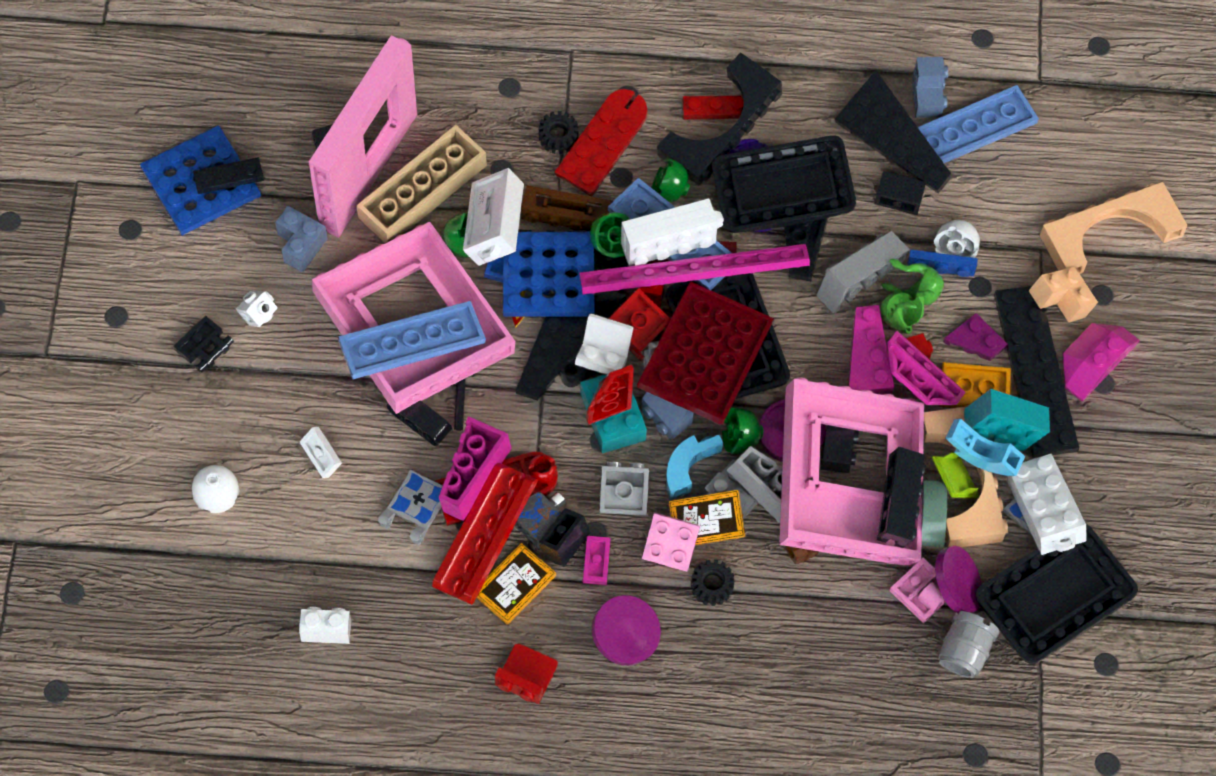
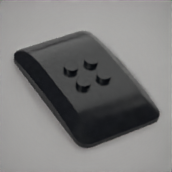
(784, 184)
(769, 366)
(1056, 596)

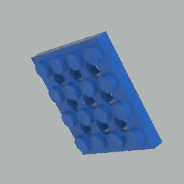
(175, 159)
(537, 304)

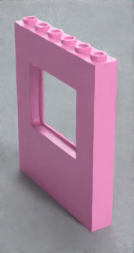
(339, 166)
(422, 249)
(834, 515)

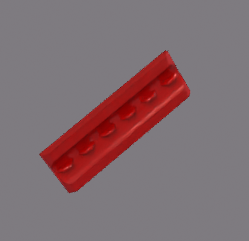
(484, 533)

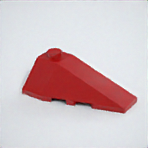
(612, 395)

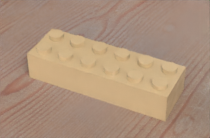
(422, 185)

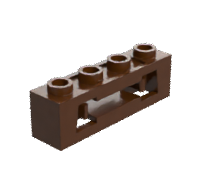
(565, 208)

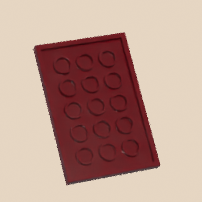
(705, 353)

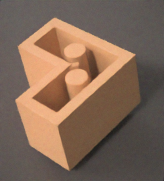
(1067, 291)

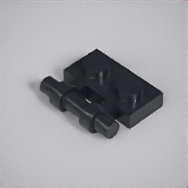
(199, 339)

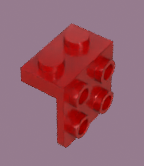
(526, 673)

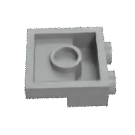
(726, 482)
(624, 489)

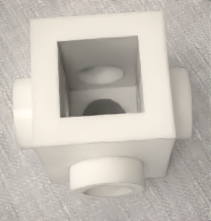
(257, 307)

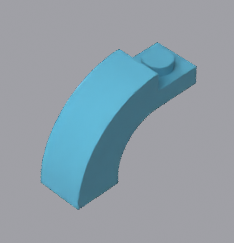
(984, 453)
(683, 458)

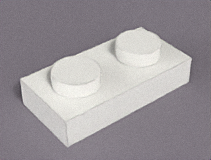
(320, 452)

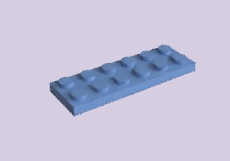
(979, 124)
(642, 200)
(411, 339)

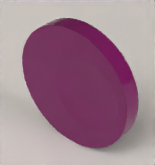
(773, 427)
(957, 579)
(626, 630)

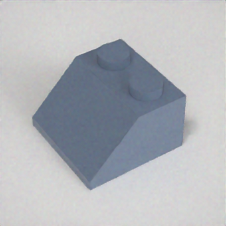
(668, 417)

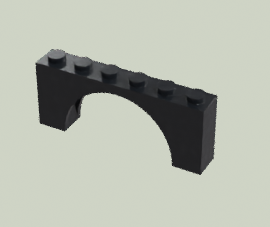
(758, 92)

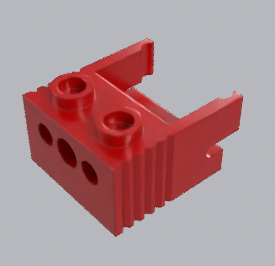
(645, 319)

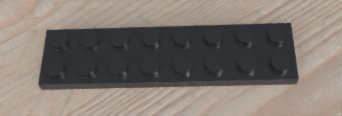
(1036, 367)

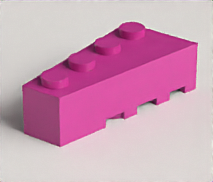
(869, 353)
(477, 453)

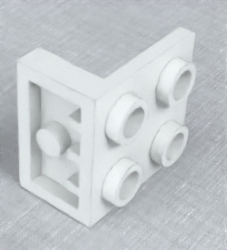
(604, 345)

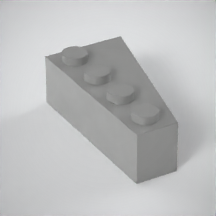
(860, 270)
(760, 478)

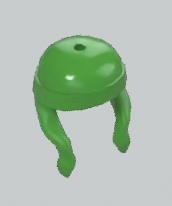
(931, 281)
(902, 311)

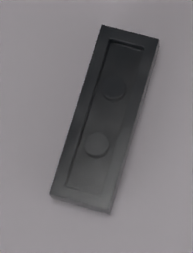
(228, 175)

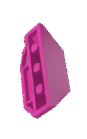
(1094, 357)
(920, 374)

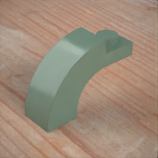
(934, 510)

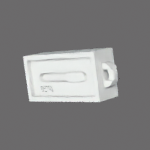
(493, 217)
(670, 232)
(1047, 505)

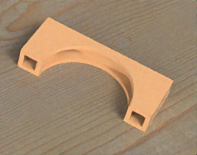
(1148, 206)
(984, 519)

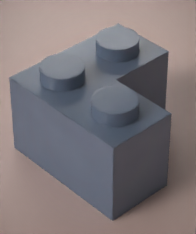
(928, 87)
(303, 236)

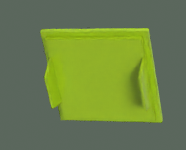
(955, 476)

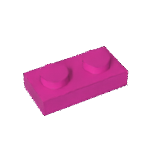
(596, 560)

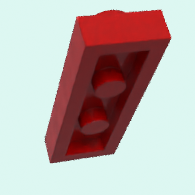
(712, 107)

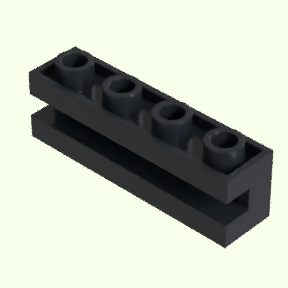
(901, 497)

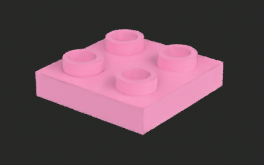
(671, 542)
(919, 591)

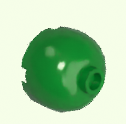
(671, 181)
(455, 233)
(606, 234)
(742, 431)

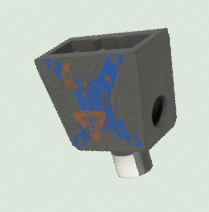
(539, 516)

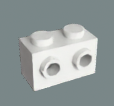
(325, 625)

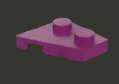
(977, 338)

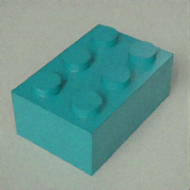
(1008, 419)
(618, 430)

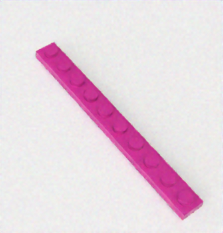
(694, 269)

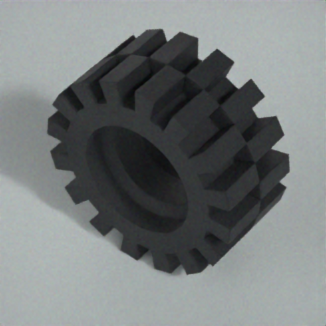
(555, 121)
(712, 596)

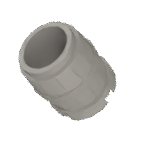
(967, 644)

